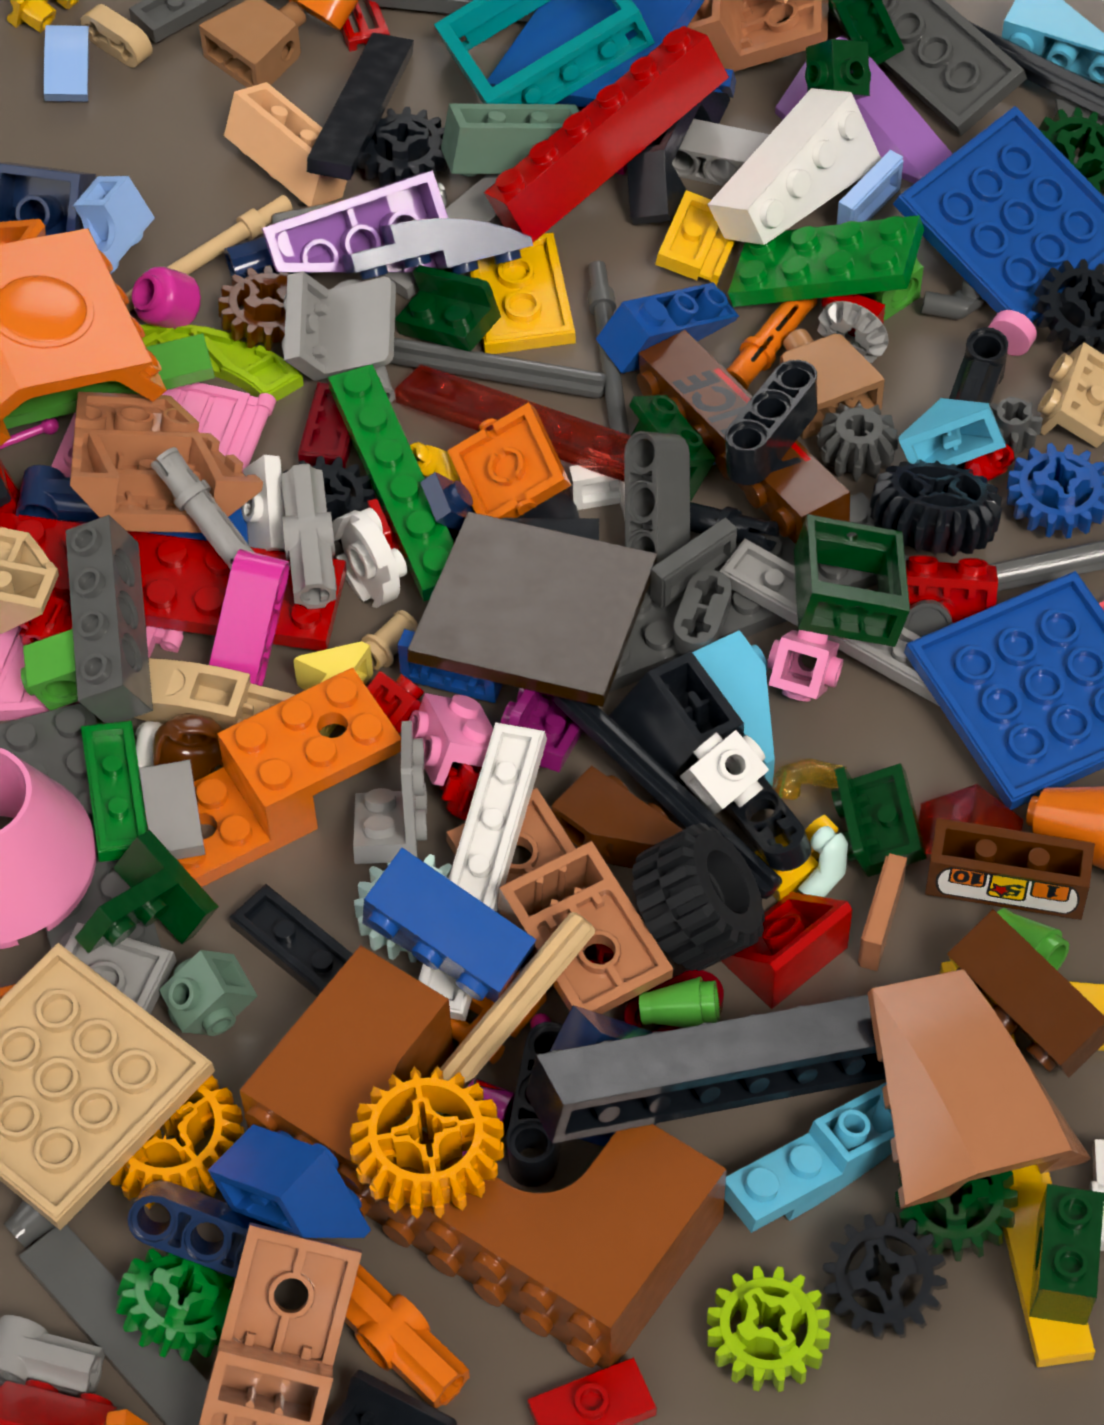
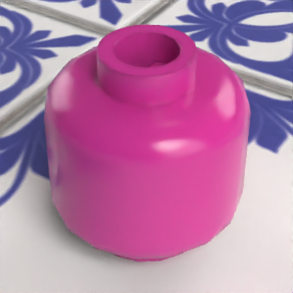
(166, 298)

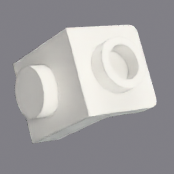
(595, 489)

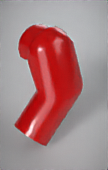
(992, 464)

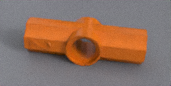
(401, 1339)

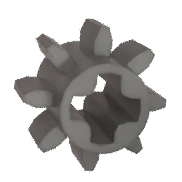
(1017, 423)

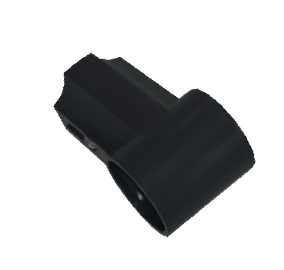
(981, 366)

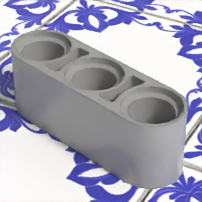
(715, 151)

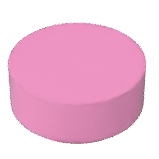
(1017, 329)

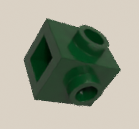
(839, 67)

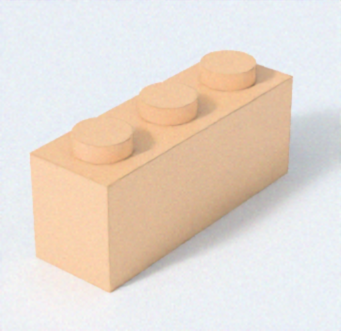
(279, 141)

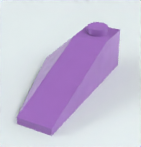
(890, 121)
(351, 225)

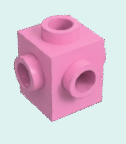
(791, 674)

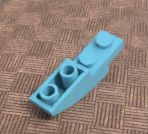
(814, 1166)

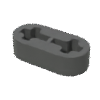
(693, 611)

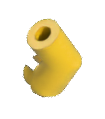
(434, 460)

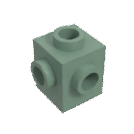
(207, 993)

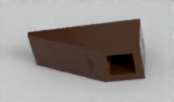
(611, 817)

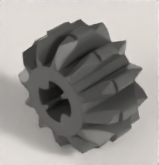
(857, 440)

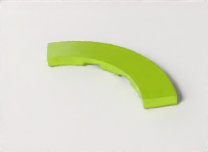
(248, 368)

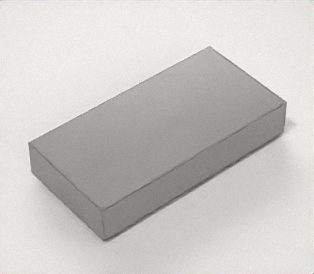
(173, 808)

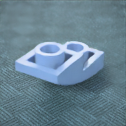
(66, 63)

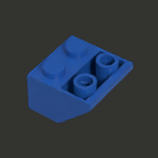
(288, 1186)

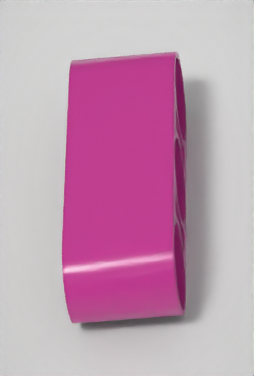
(250, 614)

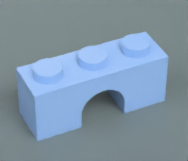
(114, 215)

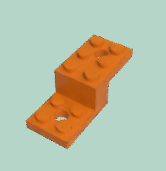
(277, 767)

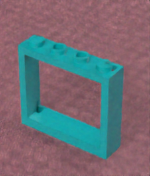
(555, 73)

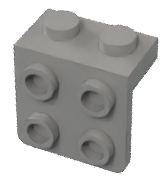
(338, 326)

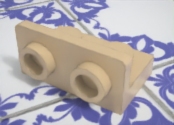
(1076, 395)

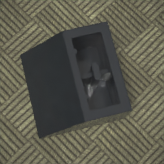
(676, 713)

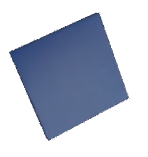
(565, 19)
(1008, 212)
(1024, 686)

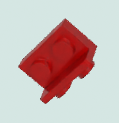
(960, 586)

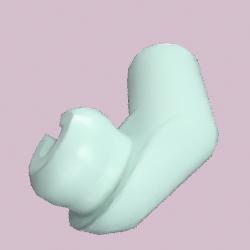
(831, 865)

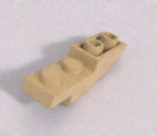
(206, 691)

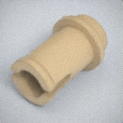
(385, 641)

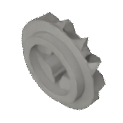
(870, 333)

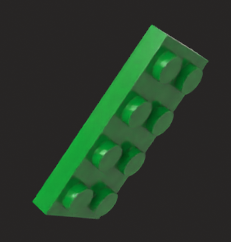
(828, 261)

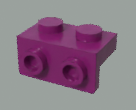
(539, 712)

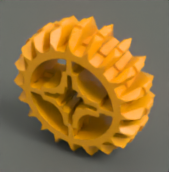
(469, 1128)
(183, 1167)

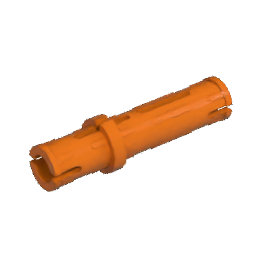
(742, 367)

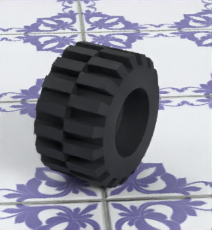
(698, 897)

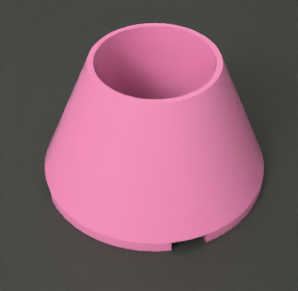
(44, 851)

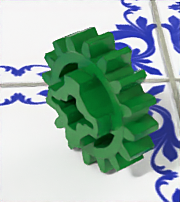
(151, 1298)

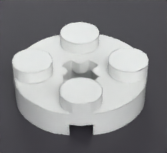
(370, 561)

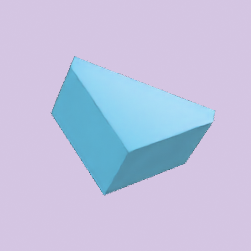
(952, 433)

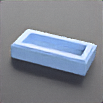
(872, 190)

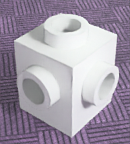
(712, 781)

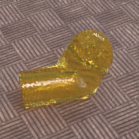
(804, 771)

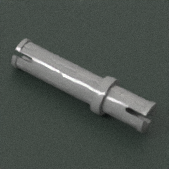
(199, 504)

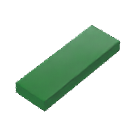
(113, 787)

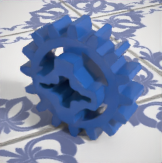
(1057, 490)

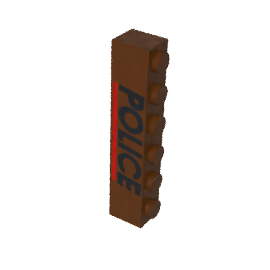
(710, 403)

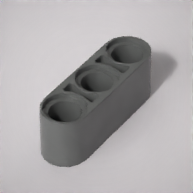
(657, 493)

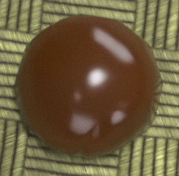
(189, 738)

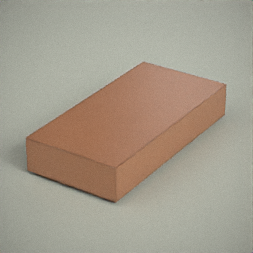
(882, 911)

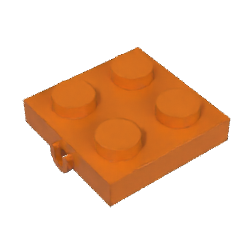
(509, 465)

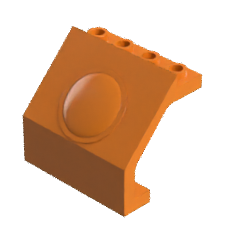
(66, 323)

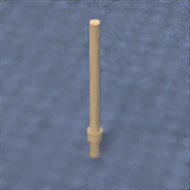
(247, 227)

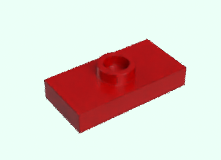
(602, 1398)

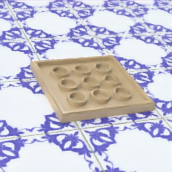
(81, 1083)

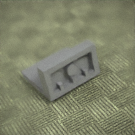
(390, 818)

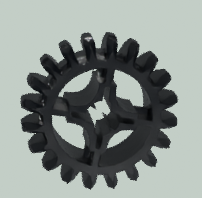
(936, 507)

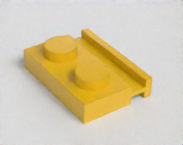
(695, 242)

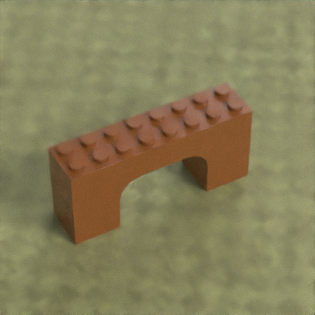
(568, 1260)

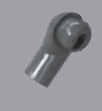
(952, 306)

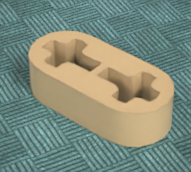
(117, 35)

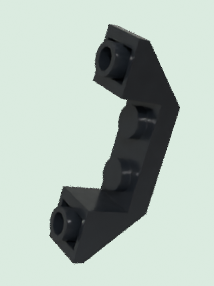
(652, 179)

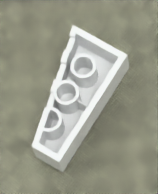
(796, 168)

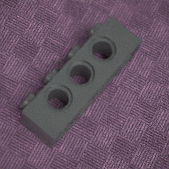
(108, 621)

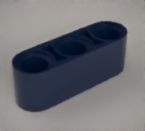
(180, 1233)

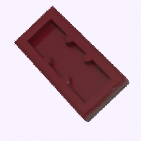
(324, 431)

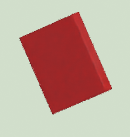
(797, 942)

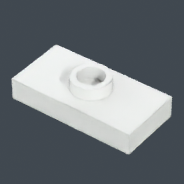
(265, 509)

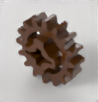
(263, 309)

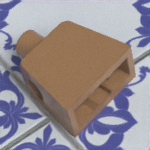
(253, 40)
(841, 374)

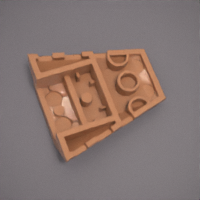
(113, 454)
(960, 1090)

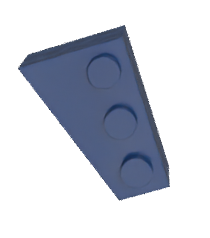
(446, 927)

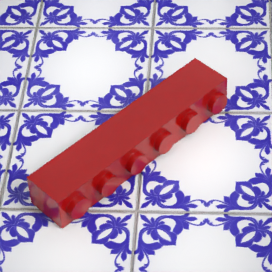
(607, 133)

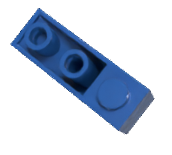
(654, 318)

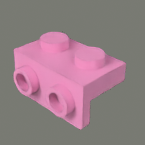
(451, 732)

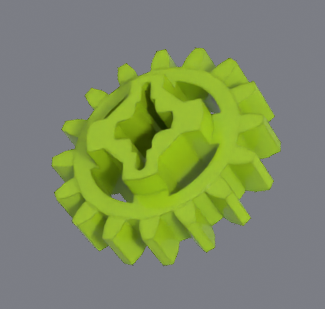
(762, 1351)

